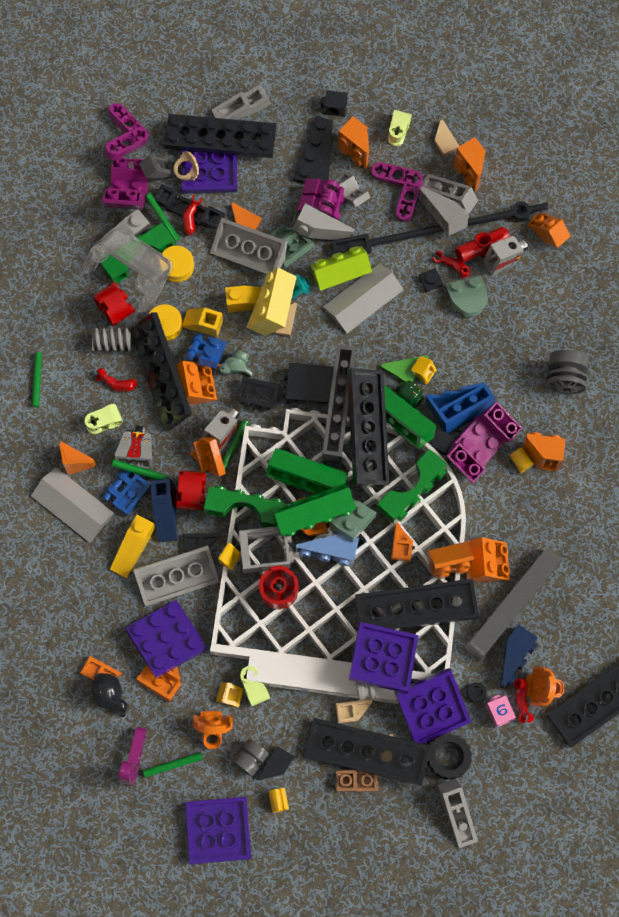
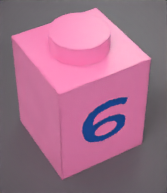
(500, 710)

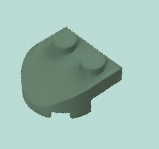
(296, 244)
(467, 296)
(354, 523)

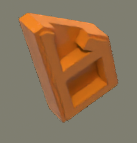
(245, 217)
(401, 545)
(94, 667)

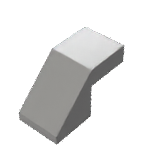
(352, 192)

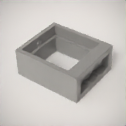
(245, 535)

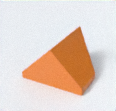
(74, 460)

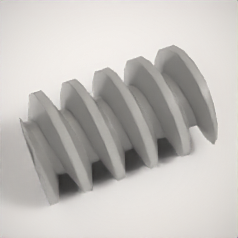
(111, 339)

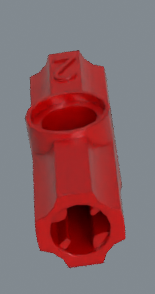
(480, 244)

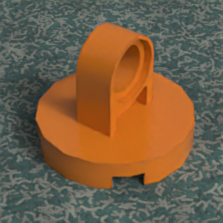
(543, 687)
(212, 723)

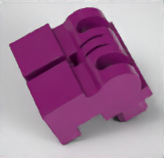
(323, 196)

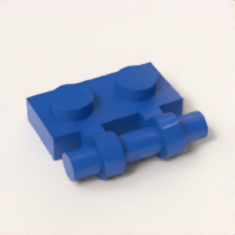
(212, 350)
(131, 495)

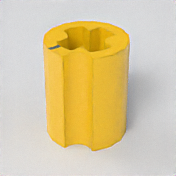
(521, 460)
(278, 800)

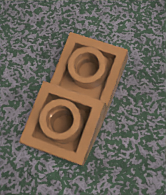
(356, 781)

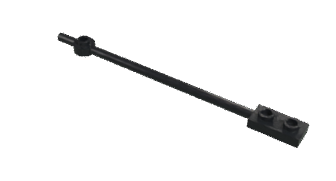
(343, 245)

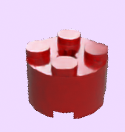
(113, 304)
(191, 490)
(278, 576)

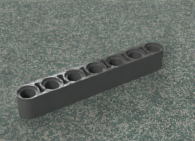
(513, 604)

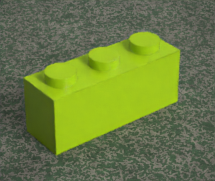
(340, 268)

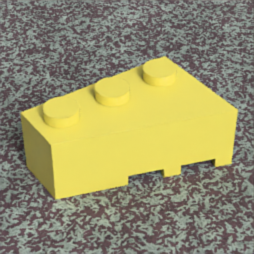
(272, 303)

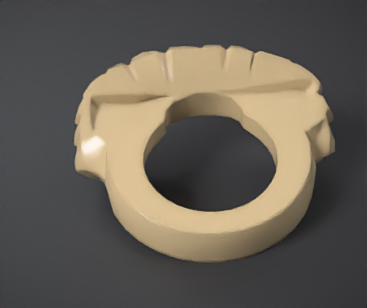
(187, 157)

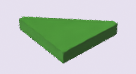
(401, 369)

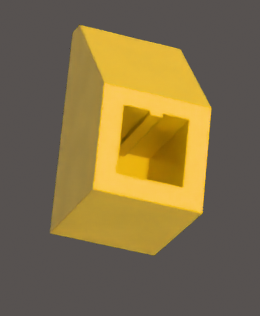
(203, 321)

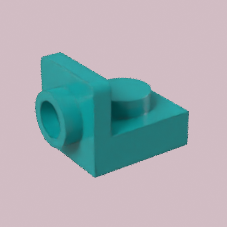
(301, 286)

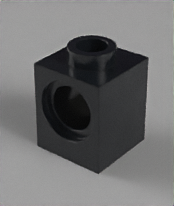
(335, 103)

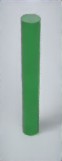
(161, 216)
(36, 379)
(234, 444)
(138, 470)
(172, 764)

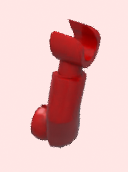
(188, 218)
(462, 270)
(116, 385)
(521, 694)

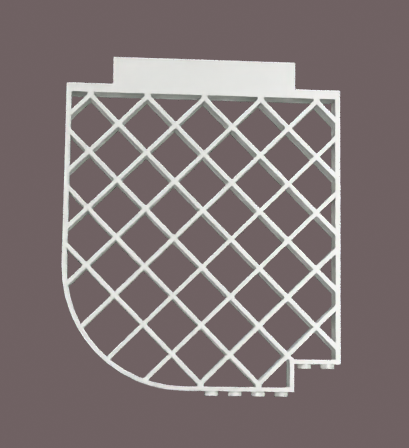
(328, 674)

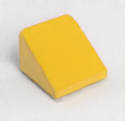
(424, 369)
(229, 556)
(229, 694)

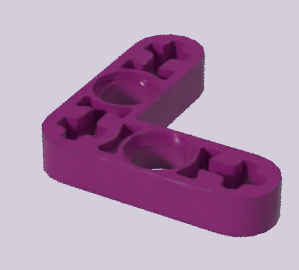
(116, 112)
(407, 186)
(129, 769)

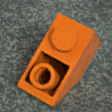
(549, 229)

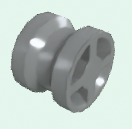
(365, 691)

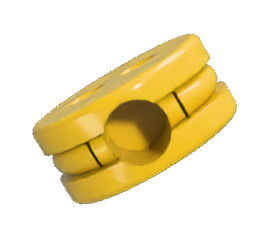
(182, 263)
(170, 320)

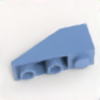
(330, 548)

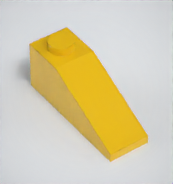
(241, 298)
(132, 546)

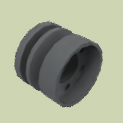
(567, 371)

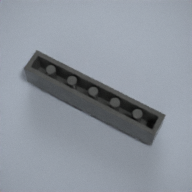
(338, 405)

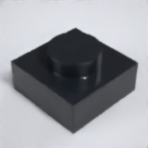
(431, 280)

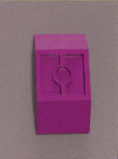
(127, 185)
(482, 440)

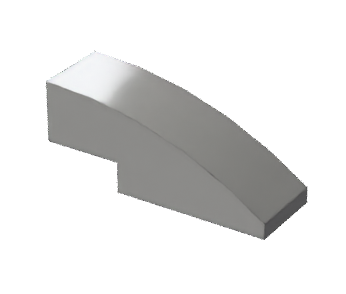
(243, 104)

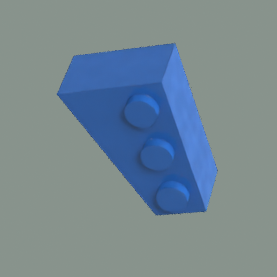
(459, 406)

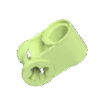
(399, 126)
(106, 419)
(254, 690)

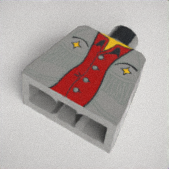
(504, 254)
(222, 427)
(135, 448)

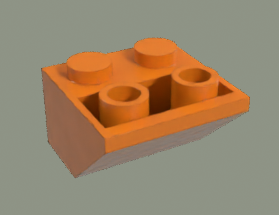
(354, 142)
(470, 161)
(196, 382)
(545, 451)
(450, 560)
(489, 561)

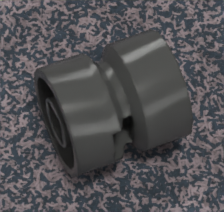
(250, 757)

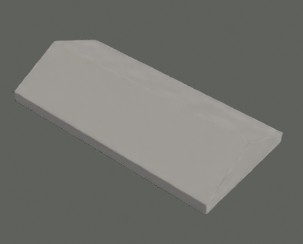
(248, 246)
(363, 298)
(72, 504)
(176, 575)

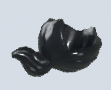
(108, 693)

